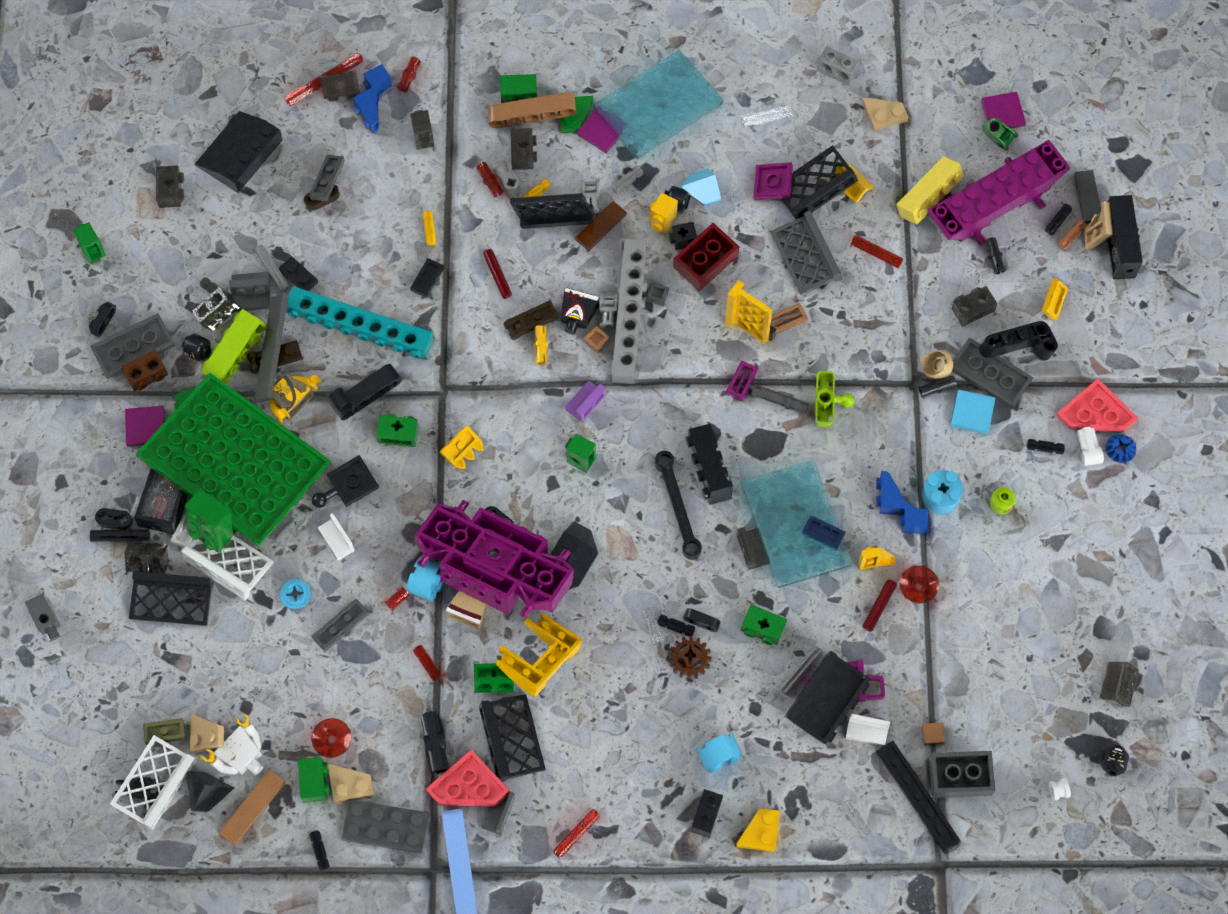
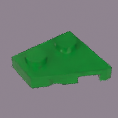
(573, 123)

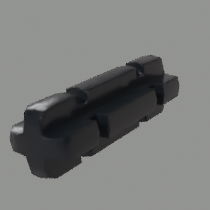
(1058, 219)
(1045, 446)
(676, 625)
(319, 850)

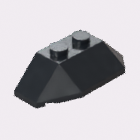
(582, 549)

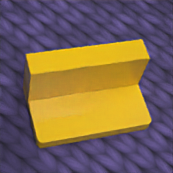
(858, 189)

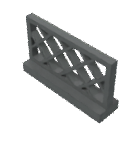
(820, 245)

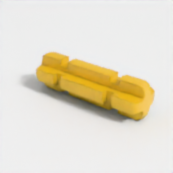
(538, 190)
(429, 228)

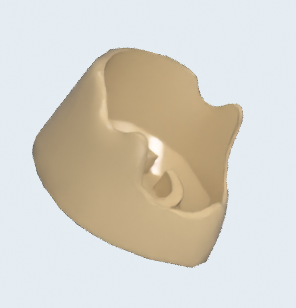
(937, 364)

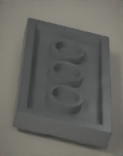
(132, 344)
(992, 374)
(385, 826)

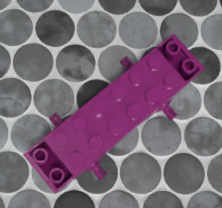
(999, 192)

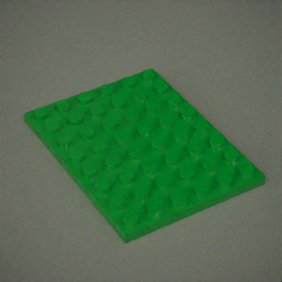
(235, 456)

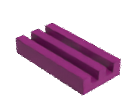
(735, 394)

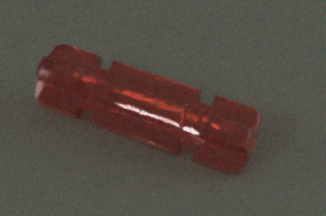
(427, 662)

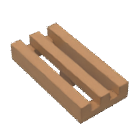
(804, 318)

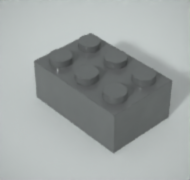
(961, 774)

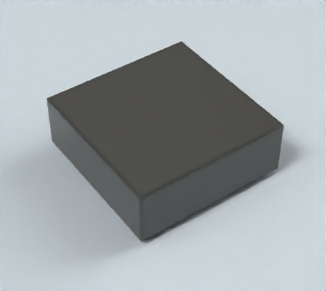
(657, 294)

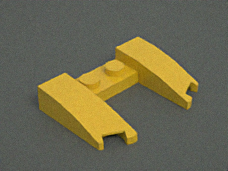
(534, 677)

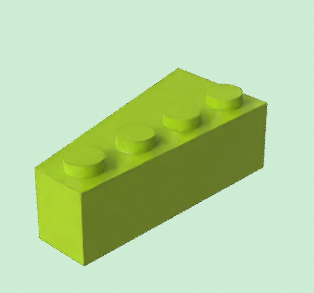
(234, 346)

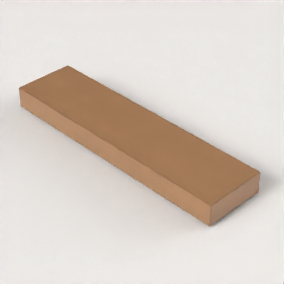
(252, 807)

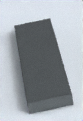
(327, 177)
(1087, 194)
(340, 625)

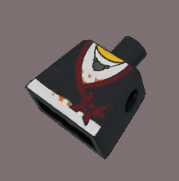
(578, 309)

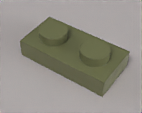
(166, 730)

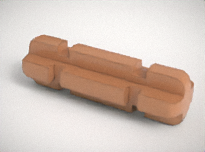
(1072, 234)

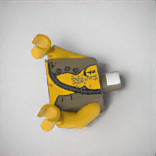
(292, 395)

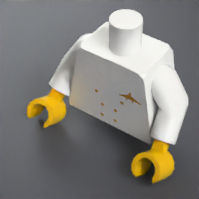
(239, 751)

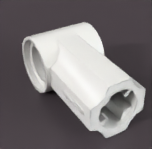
(1090, 451)

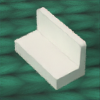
(336, 538)
(867, 730)

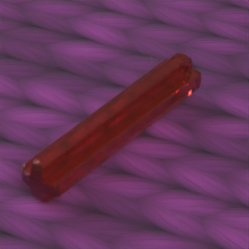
(877, 251)
(579, 830)

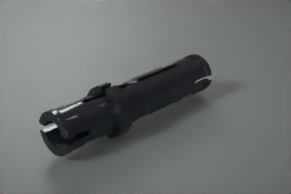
(119, 535)

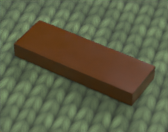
(601, 226)

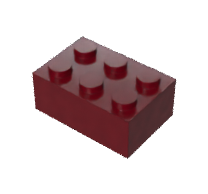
(706, 256)

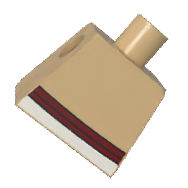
(467, 610)

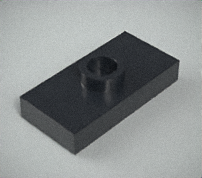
(427, 278)

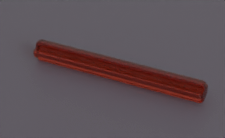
(315, 84)

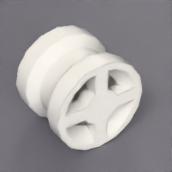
(1059, 789)

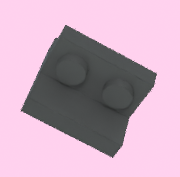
(251, 290)

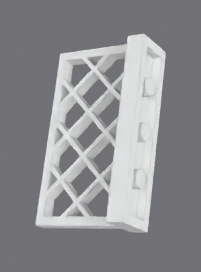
(220, 574)
(168, 791)

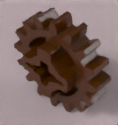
(682, 657)

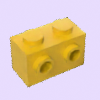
(663, 213)

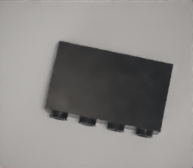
(827, 698)

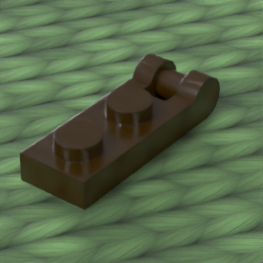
(530, 319)
(288, 353)

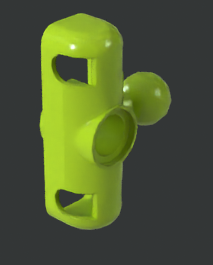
(826, 409)

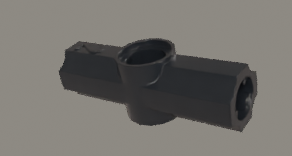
(434, 742)

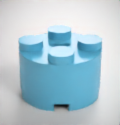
(932, 491)
(425, 581)
(718, 752)

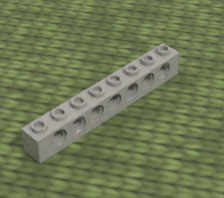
(620, 372)

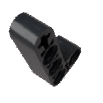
(1029, 338)
(365, 392)

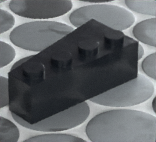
(709, 463)

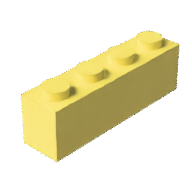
(930, 190)

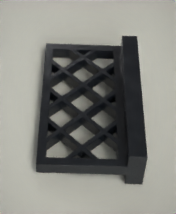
(836, 185)
(558, 215)
(171, 581)
(494, 737)

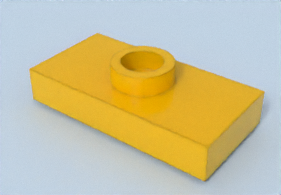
(1054, 299)

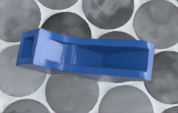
(366, 104)
(892, 502)

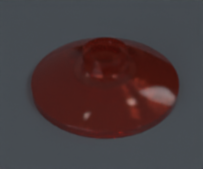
(922, 576)
(327, 729)

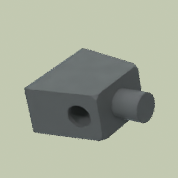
(41, 609)

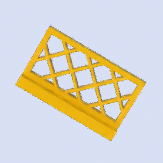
(748, 313)

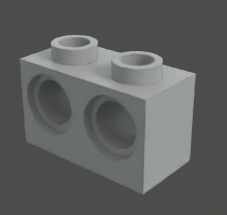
(837, 65)

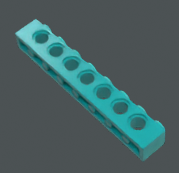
(298, 298)

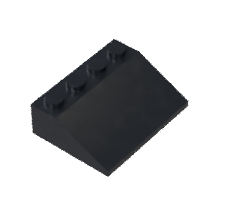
(240, 150)

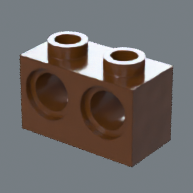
(142, 366)

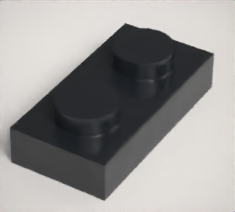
(298, 274)

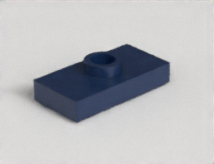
(823, 532)

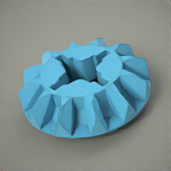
(287, 590)

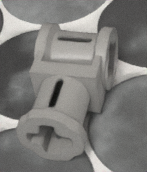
(508, 179)
(591, 193)
(608, 308)

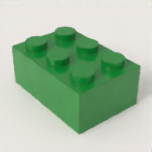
(209, 521)

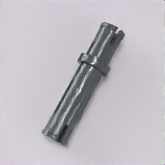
(781, 399)

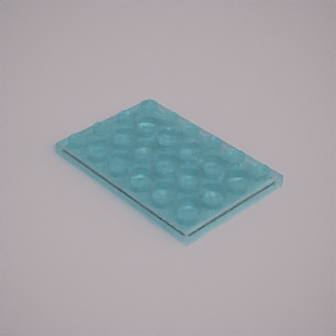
(658, 104)
(780, 510)

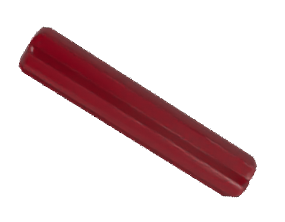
(497, 273)
(879, 605)

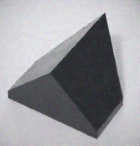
(205, 791)

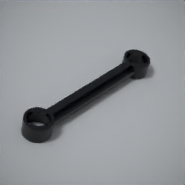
(678, 505)

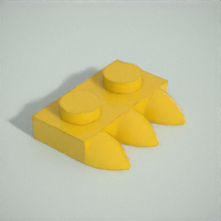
(461, 446)

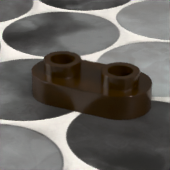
(316, 204)

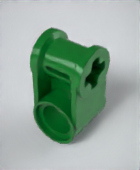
(1002, 135)

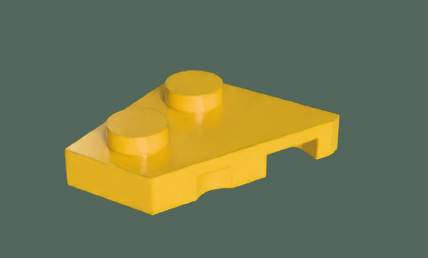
(875, 557)
(761, 831)

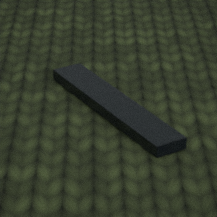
(918, 796)

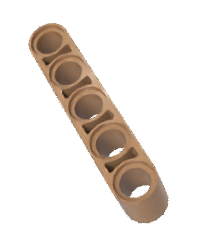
(531, 110)

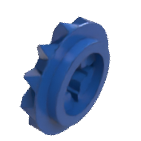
(1117, 454)

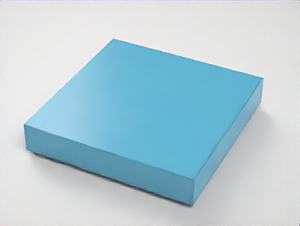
(973, 411)

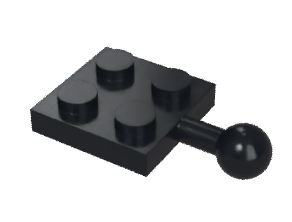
(349, 481)

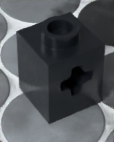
(686, 230)

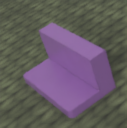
(586, 400)

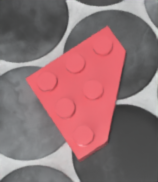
(1097, 409)
(468, 784)

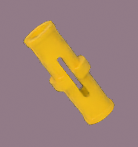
(540, 345)

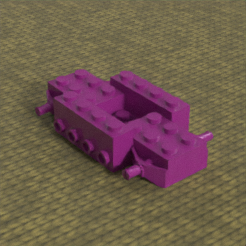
(518, 570)

